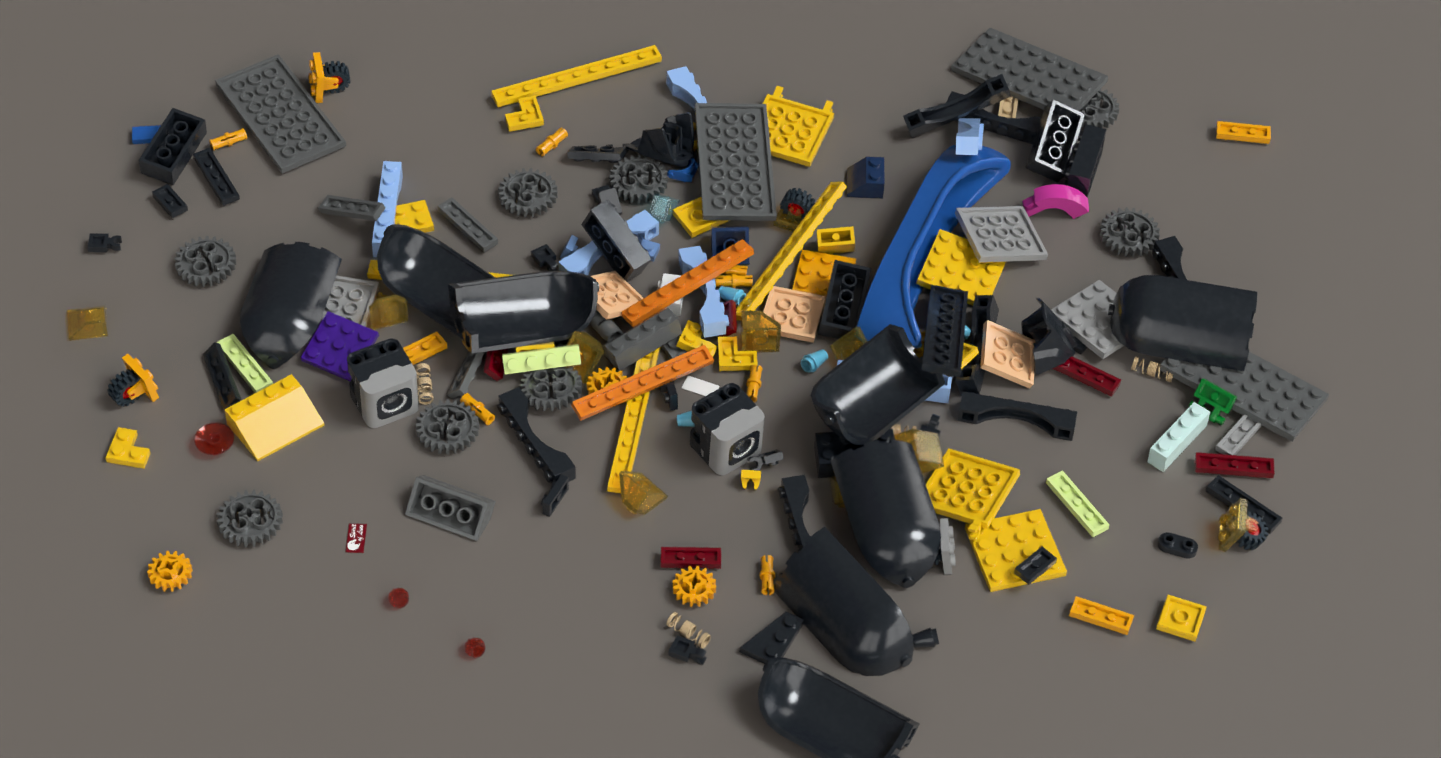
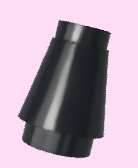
(925, 638)

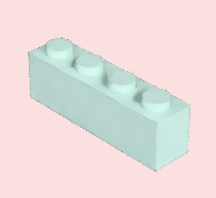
(1178, 437)

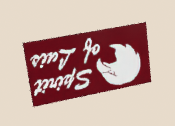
(356, 538)

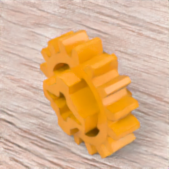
(603, 379)
(169, 571)
(704, 587)

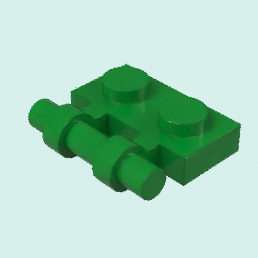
(1215, 396)

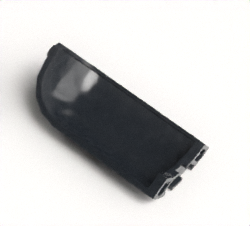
(421, 269)
(287, 300)
(522, 309)
(1184, 320)
(874, 387)
(889, 509)
(845, 607)
(829, 714)

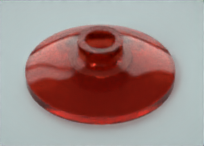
(212, 433)

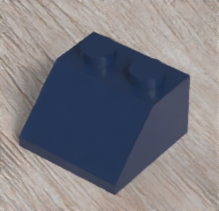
(866, 178)
(727, 236)

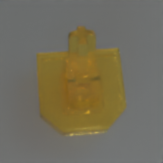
(387, 311)
(848, 344)

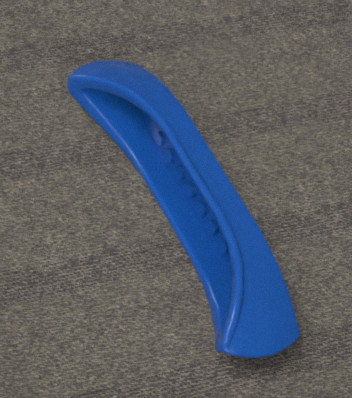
(950, 184)

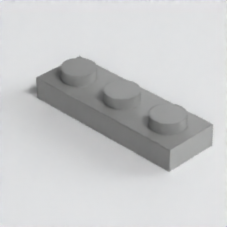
(1238, 436)

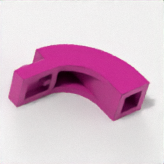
(1058, 197)

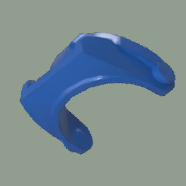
(684, 175)

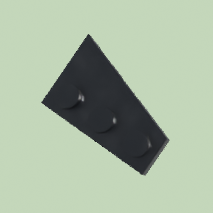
(596, 154)
(773, 639)

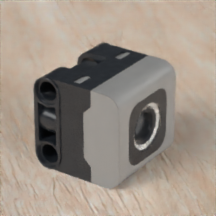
(383, 383)
(726, 428)

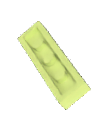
(541, 359)
(244, 363)
(1077, 503)

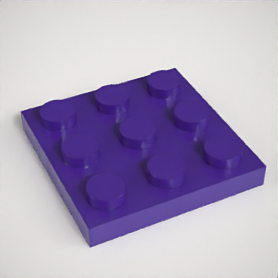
(334, 342)

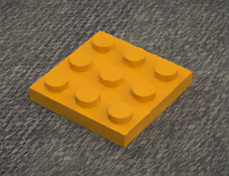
(815, 271)

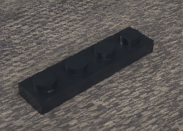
(216, 176)
(221, 375)
(1231, 494)

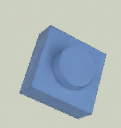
(570, 247)
(652, 248)

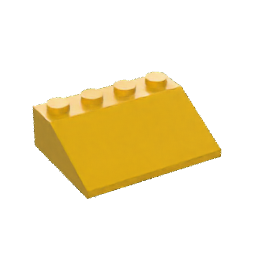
(273, 417)

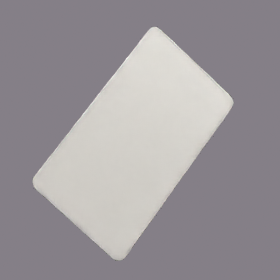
(699, 386)

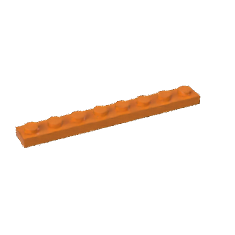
(687, 283)
(642, 382)

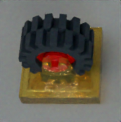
(793, 209)
(1241, 527)

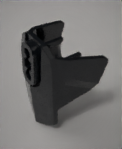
(670, 143)
(1052, 337)

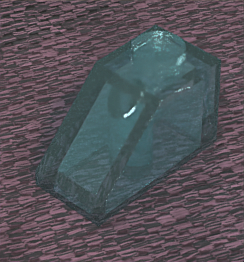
(662, 207)

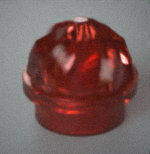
(399, 597)
(475, 647)

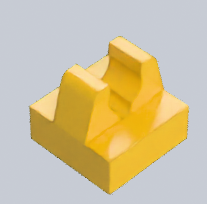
(747, 475)

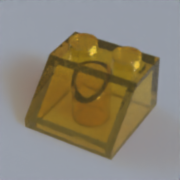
(759, 332)
(926, 448)

